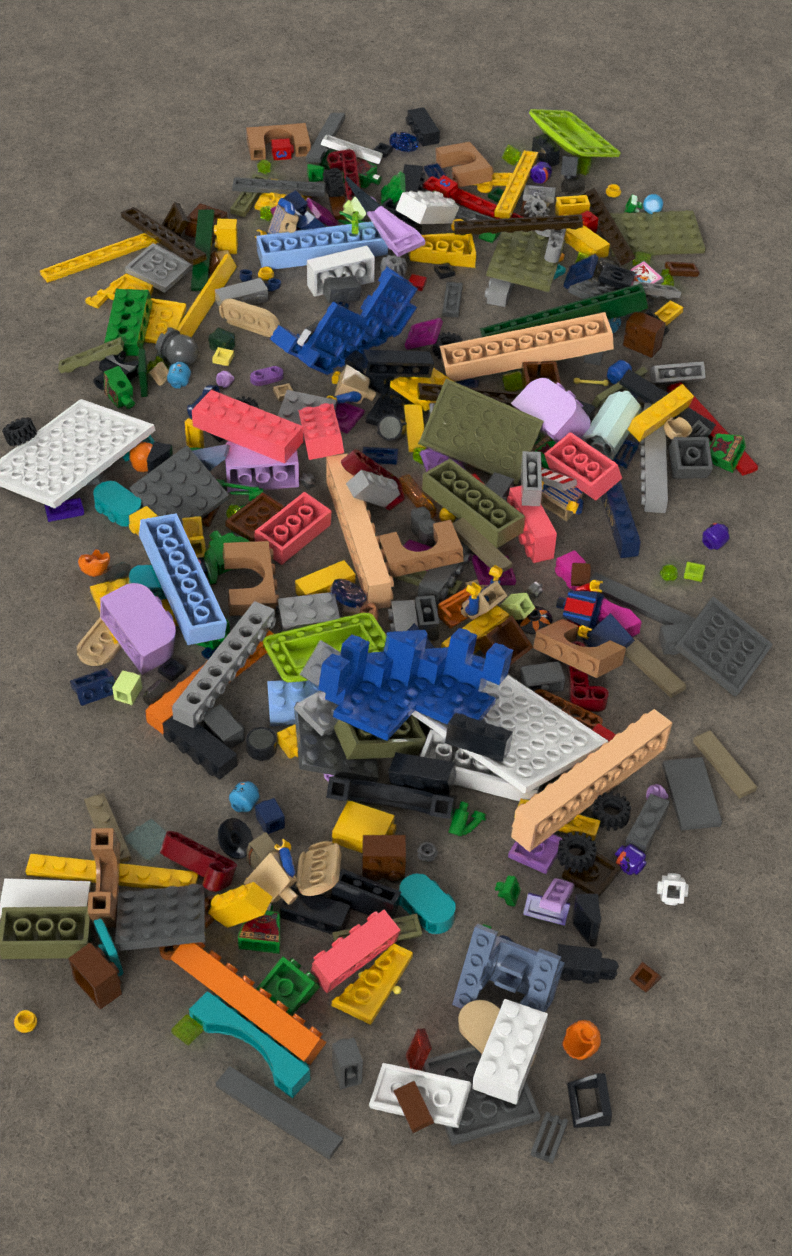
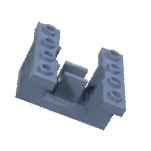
(510, 968)

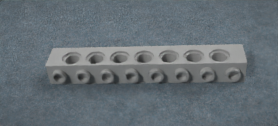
(223, 664)

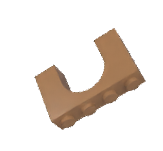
(260, 136)
(473, 167)
(256, 557)
(403, 561)
(596, 661)
(104, 900)

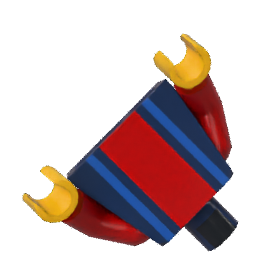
(583, 606)

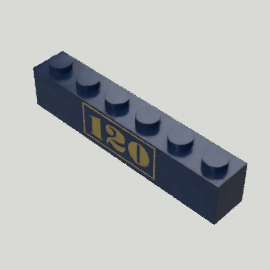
(621, 521)

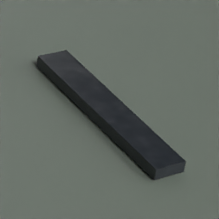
(652, 394)

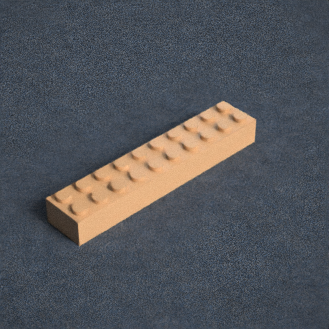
(533, 344)
(359, 536)
(589, 779)

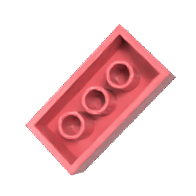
(321, 431)
(582, 462)
(294, 527)
(538, 533)
(355, 950)

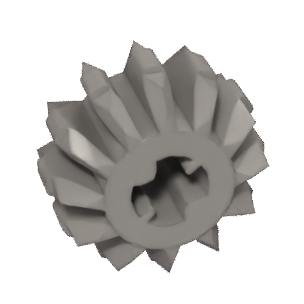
(540, 205)
(395, 263)

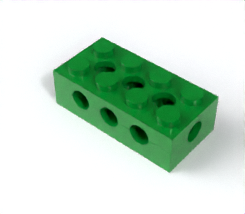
(129, 319)

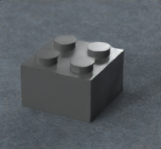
(690, 457)

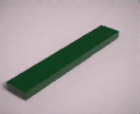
(203, 242)

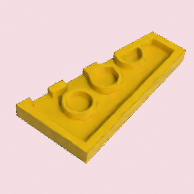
(371, 990)

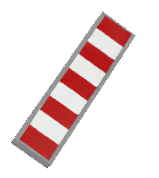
(557, 480)

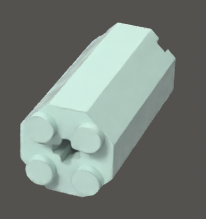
(612, 423)

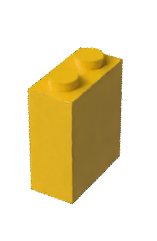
(359, 821)

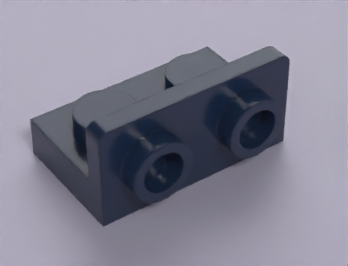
(93, 686)

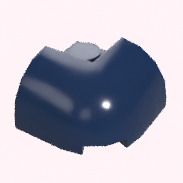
(308, 221)

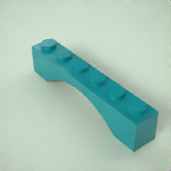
(288, 1072)

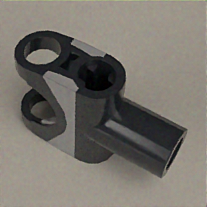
(111, 361)

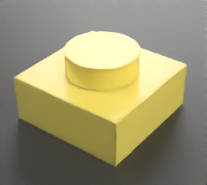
(223, 356)

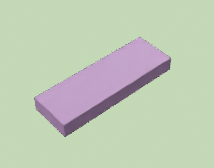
(557, 895)

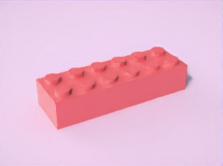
(247, 426)

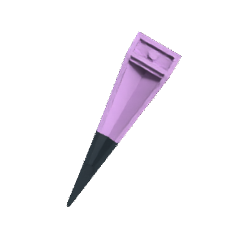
(395, 233)

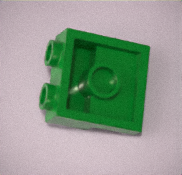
(289, 984)

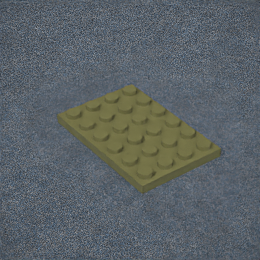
(660, 232)
(522, 261)
(480, 431)

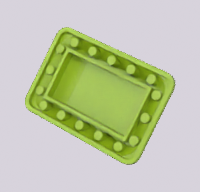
(572, 134)
(294, 647)

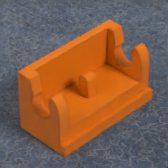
(450, 609)

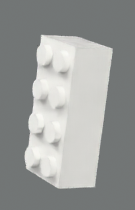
(427, 207)
(352, 262)
(510, 1051)

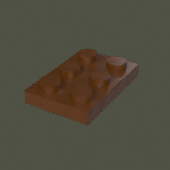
(253, 516)

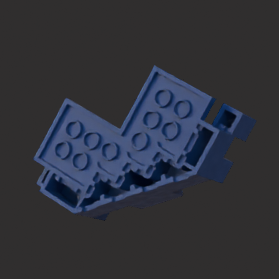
(346, 331)
(386, 687)

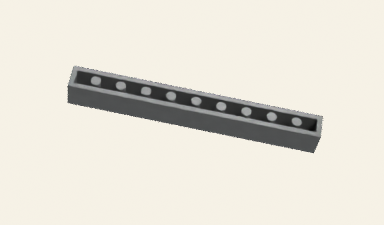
(440, 579)

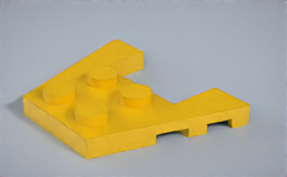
(124, 282)

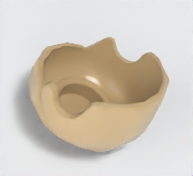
(677, 428)

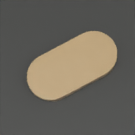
(248, 317)
(97, 645)
(318, 868)
(477, 1022)

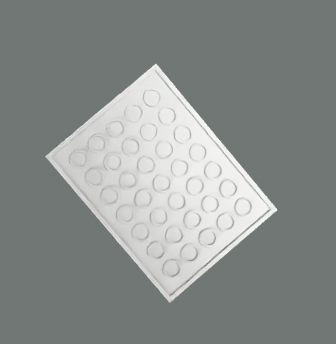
(70, 452)
(542, 739)

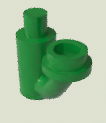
(460, 818)

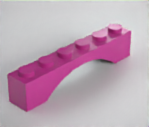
(623, 615)

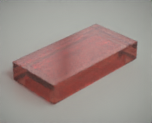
(418, 1050)

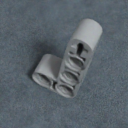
(554, 243)

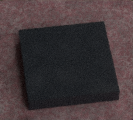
(616, 276)

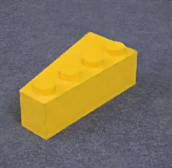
(446, 248)

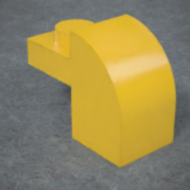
(194, 532)

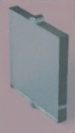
(147, 839)

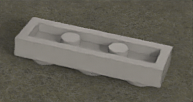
(658, 290)

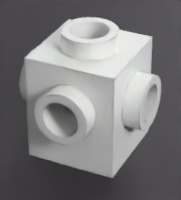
(675, 896)

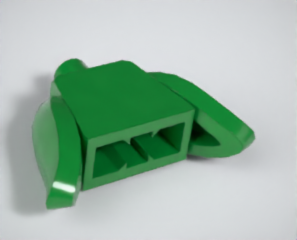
(214, 554)

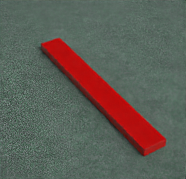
(470, 201)
(745, 464)

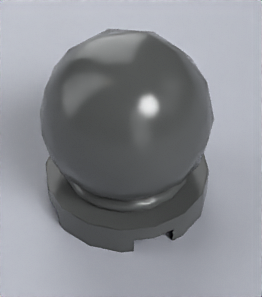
(176, 347)

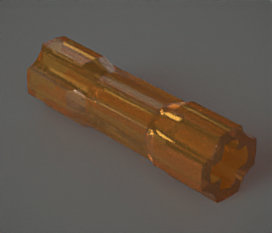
(415, 495)

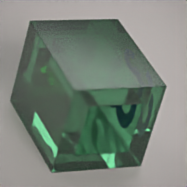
(221, 339)

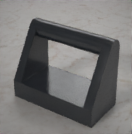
(159, 453)
(587, 917)
(604, 1114)

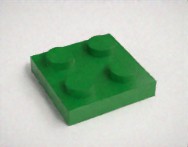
(394, 188)

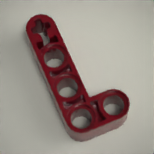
(346, 165)
(357, 461)
(581, 694)
(214, 867)

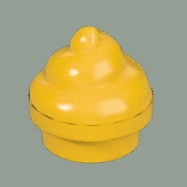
(445, 515)

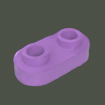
(266, 376)

